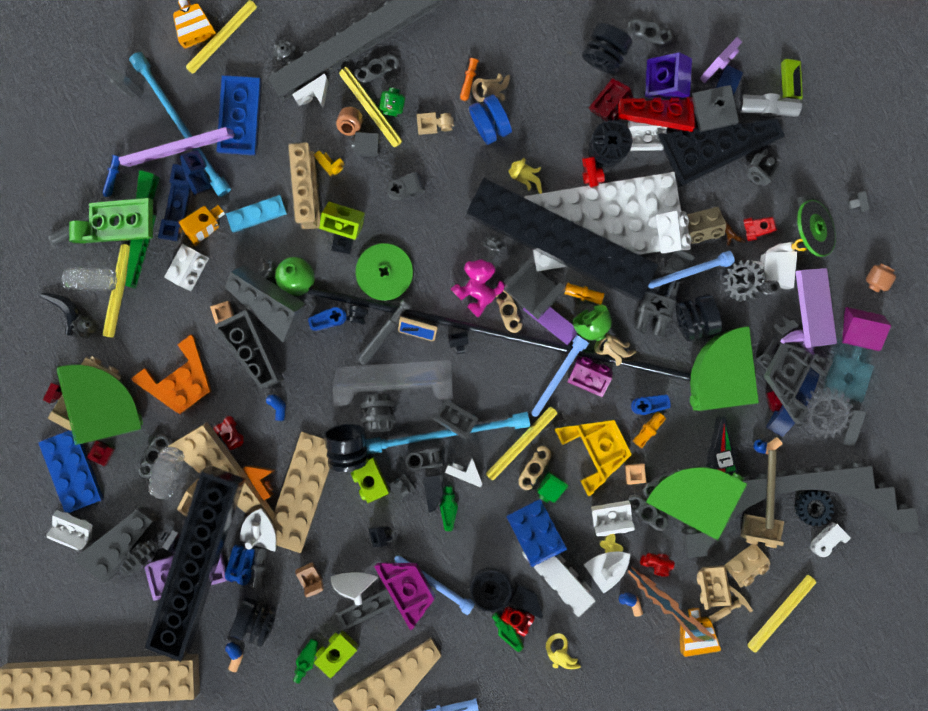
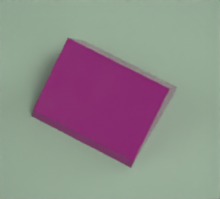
(865, 329)

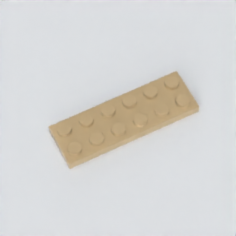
(301, 492)

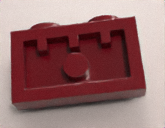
(607, 101)

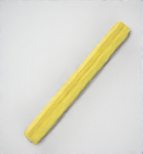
(221, 36)
(370, 107)
(117, 293)
(521, 443)
(781, 613)

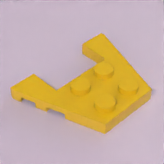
(604, 446)

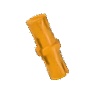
(584, 293)
(649, 429)

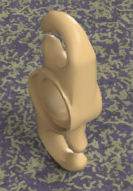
(508, 318)
(536, 459)

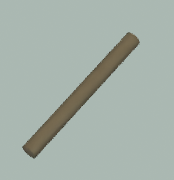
(771, 489)

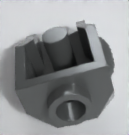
(763, 168)

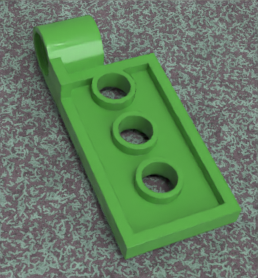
(90, 232)

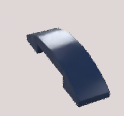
(176, 205)
(781, 421)

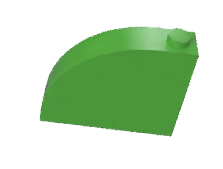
(724, 372)
(96, 404)
(699, 498)

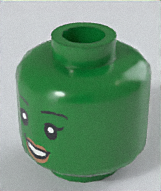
(392, 102)

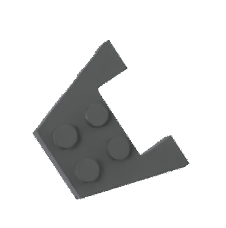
(788, 373)

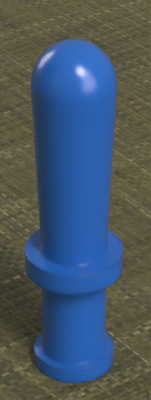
(110, 181)

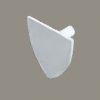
(258, 531)
(608, 568)
(352, 584)

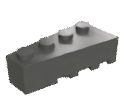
(267, 301)
(251, 347)
(108, 552)

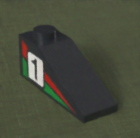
(721, 451)

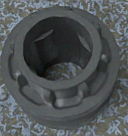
(378, 412)

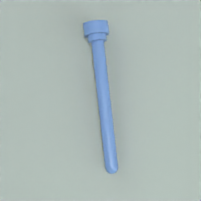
(724, 259)
(578, 345)
(465, 604)

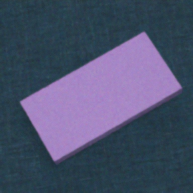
(816, 307)
(158, 571)

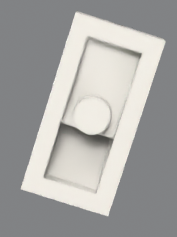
(315, 88)
(470, 475)

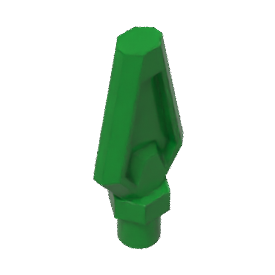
(448, 509)
(507, 633)
(305, 660)

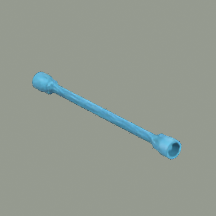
(141, 65)
(376, 445)

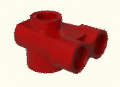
(592, 175)
(754, 227)
(229, 433)
(660, 562)
(520, 622)

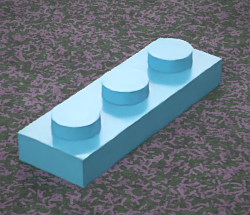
(256, 213)

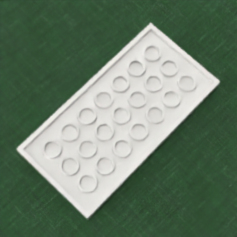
(615, 210)

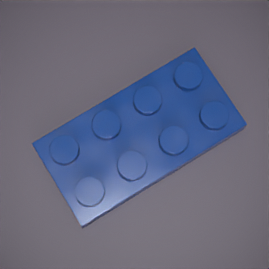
(240, 113)
(70, 472)

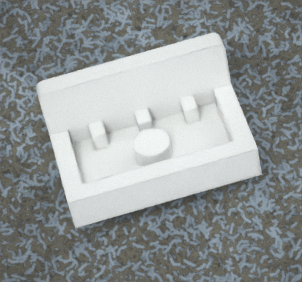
(673, 231)
(186, 267)
(612, 518)
(70, 531)

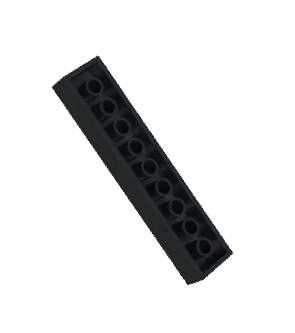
(561, 240)
(194, 562)

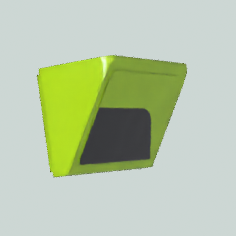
(791, 79)

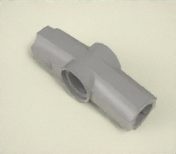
(770, 105)

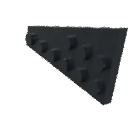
(703, 152)

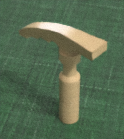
(727, 610)

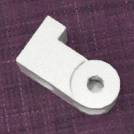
(827, 539)

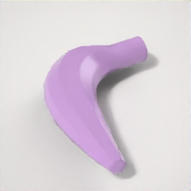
(797, 336)

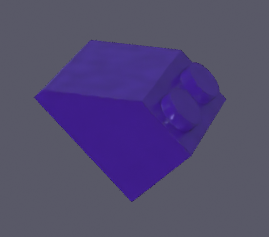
(668, 76)

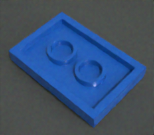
(536, 533)

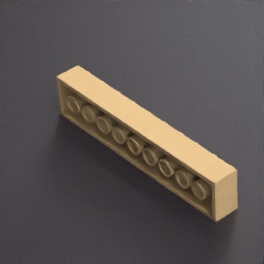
(98, 681)

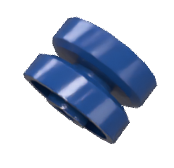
(490, 119)

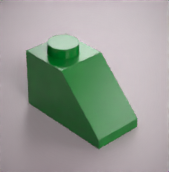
(551, 488)

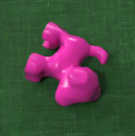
(479, 273)

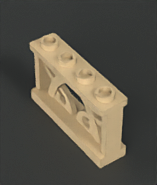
(304, 186)

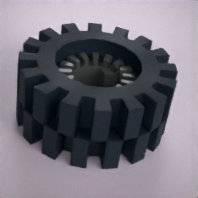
(823, 509)

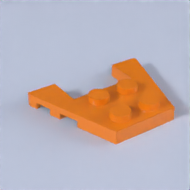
(184, 385)

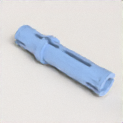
(470, 705)

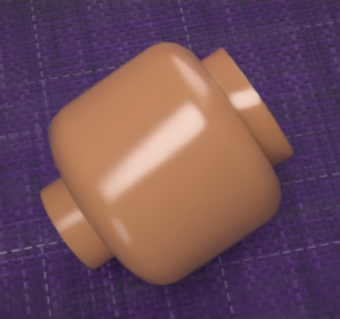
(349, 121)
(881, 278)

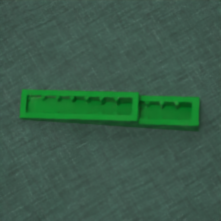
(146, 188)

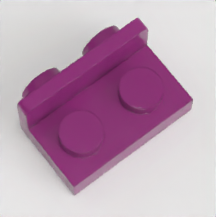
(590, 376)

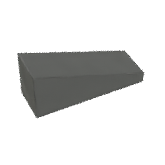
(851, 434)

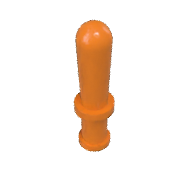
(470, 74)

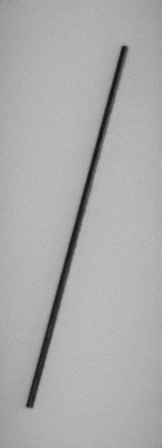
(497, 333)

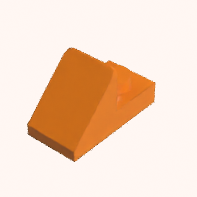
(256, 476)

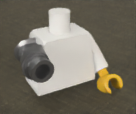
(779, 266)

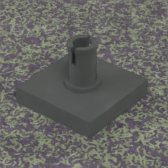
(715, 108)

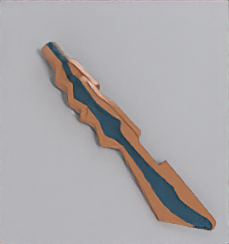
(669, 606)

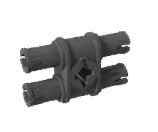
(663, 314)

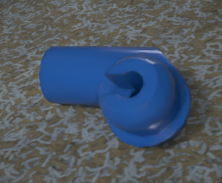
(278, 404)

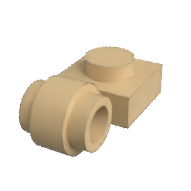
(428, 123)

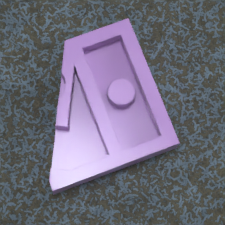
(722, 60)

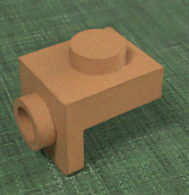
(310, 579)

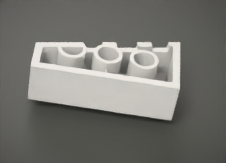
(566, 583)

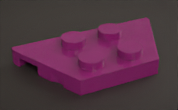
(407, 588)

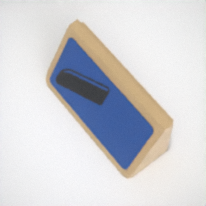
(417, 329)

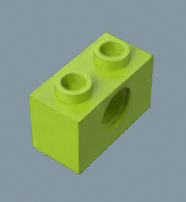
(342, 220)
(375, 491)
(331, 664)

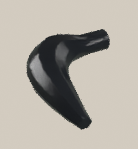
(67, 306)

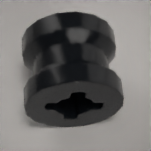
(357, 315)

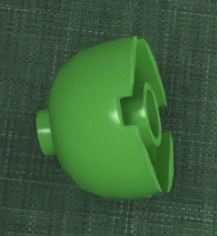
(295, 276)
(593, 324)

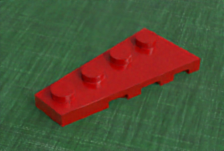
(658, 112)

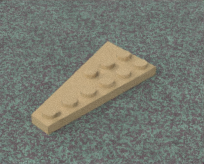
(205, 448)
(391, 684)

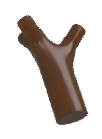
(731, 234)

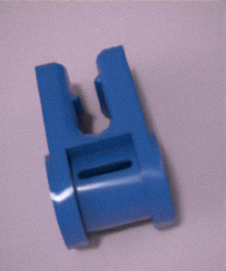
(325, 319)
(652, 404)
(239, 565)

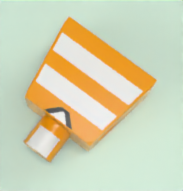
(192, 24)
(196, 228)
(688, 646)

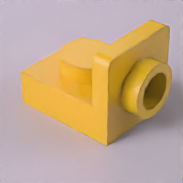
(325, 161)

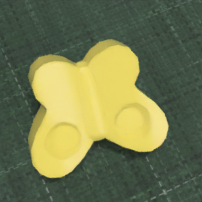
(610, 545)

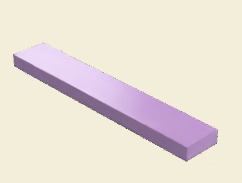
(176, 147)

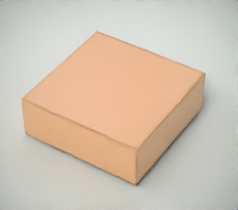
(222, 311)
(635, 473)

